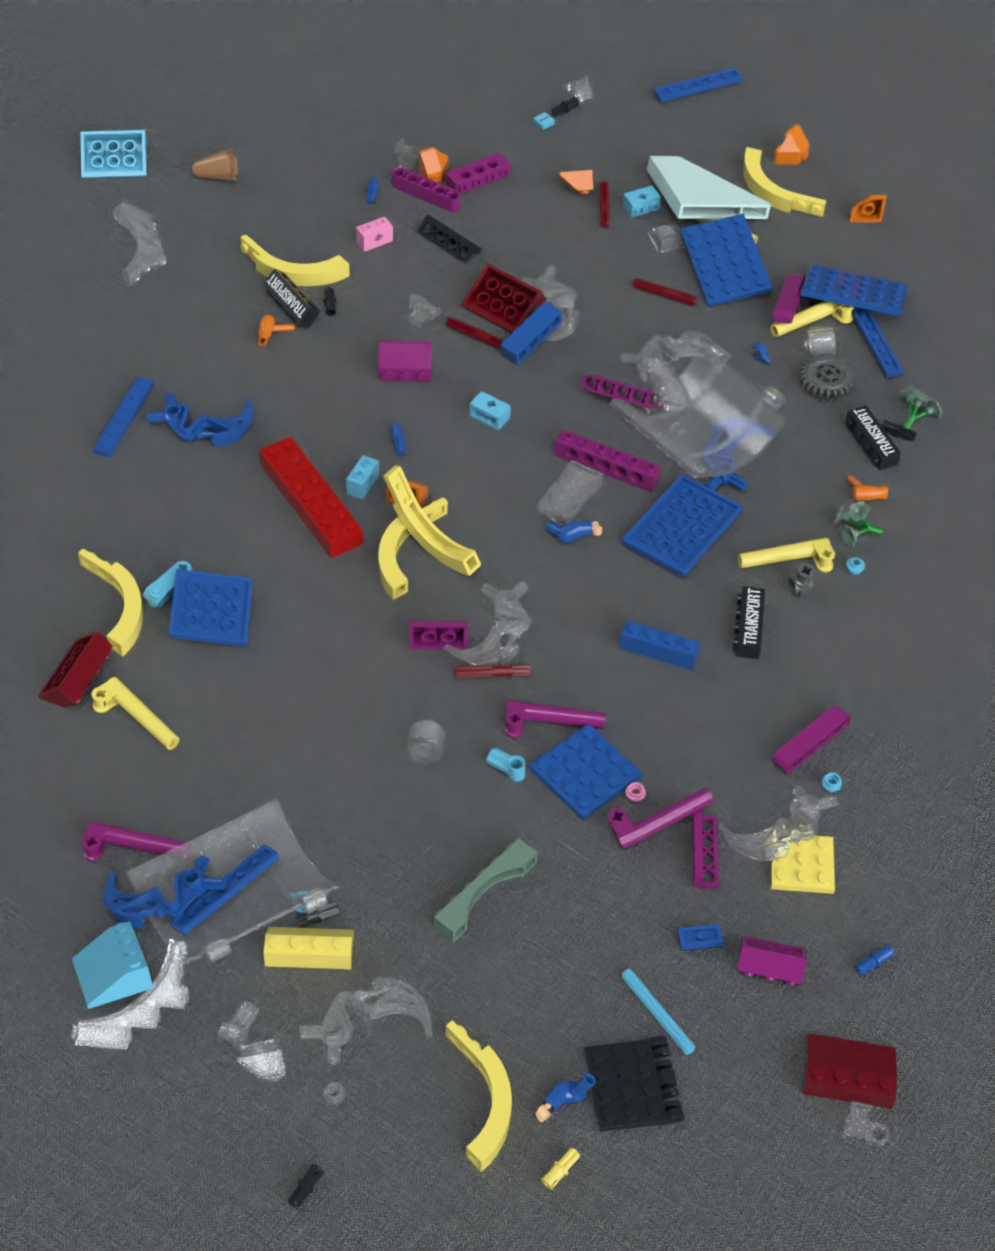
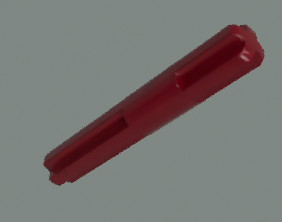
(604, 204)
(664, 291)
(474, 332)
(492, 671)

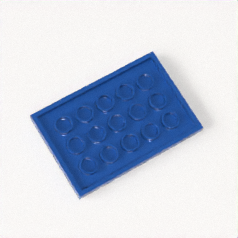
(726, 260)
(854, 290)
(682, 525)

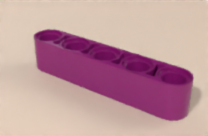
(425, 189)
(789, 299)
(615, 390)
(811, 739)

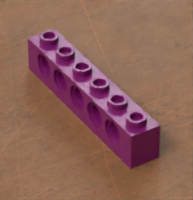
(607, 460)

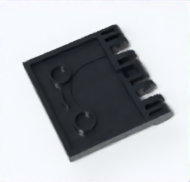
(633, 1085)

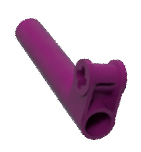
(519, 711)
(100, 834)
(630, 834)

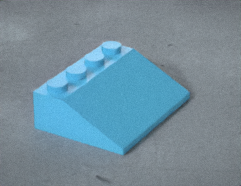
(113, 154)
(112, 966)

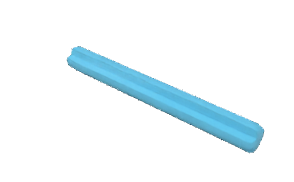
(658, 1011)

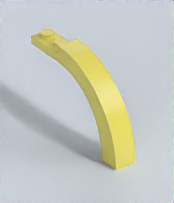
(775, 195)
(301, 274)
(424, 531)
(390, 574)
(130, 623)
(492, 1137)

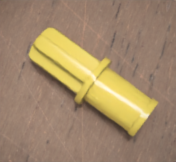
(560, 1168)

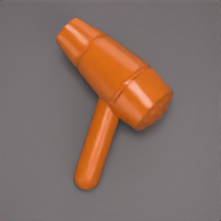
(267, 326)
(867, 492)

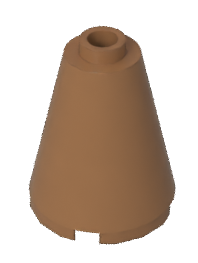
(217, 166)

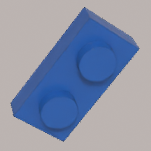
(700, 937)

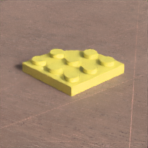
(806, 867)

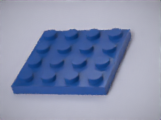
(210, 607)
(585, 771)

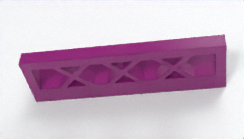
(700, 851)

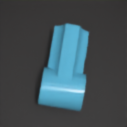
(507, 764)

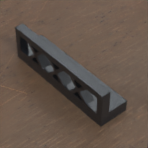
(453, 235)

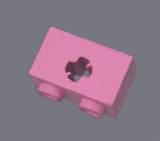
(374, 234)

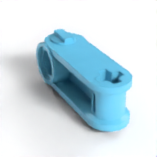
(163, 588)

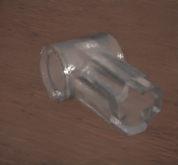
(237, 1028)

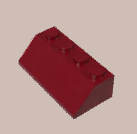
(77, 670)

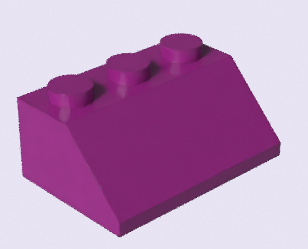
(404, 361)
(438, 633)
(772, 960)

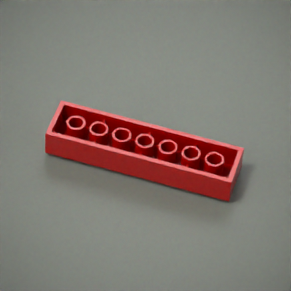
(311, 497)

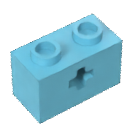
(641, 201)
(489, 410)
(362, 477)

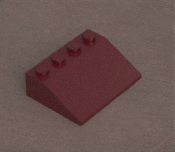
(502, 298)
(850, 1071)

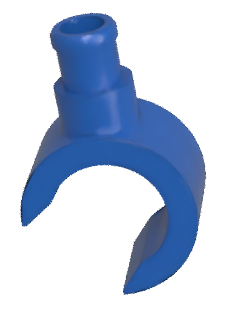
(762, 353)

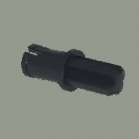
(565, 106)
(330, 301)
(898, 430)
(322, 913)
(305, 1186)

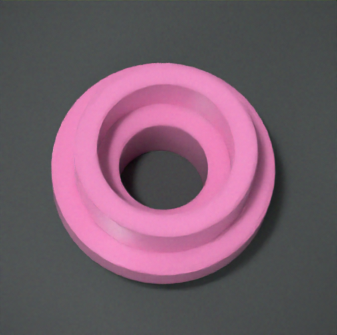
(638, 788)

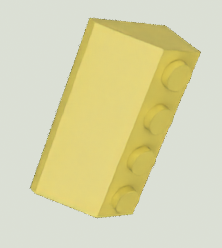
(308, 947)

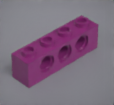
(478, 173)

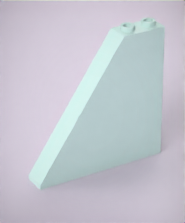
(699, 193)

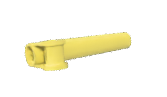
(814, 313)
(818, 549)
(115, 692)

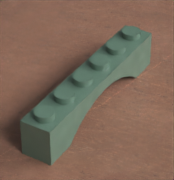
(513, 863)

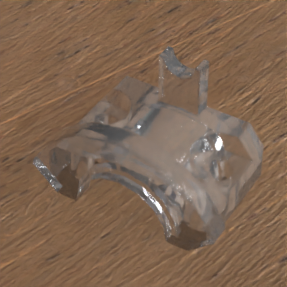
(581, 89)

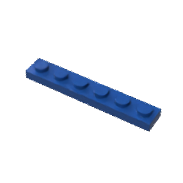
(697, 85)
(877, 342)
(123, 417)
(235, 881)

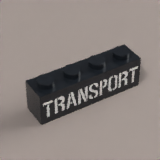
(291, 298)
(872, 438)
(750, 622)

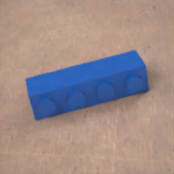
(531, 333)
(659, 645)

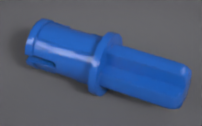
(372, 189)
(398, 438)
(874, 960)

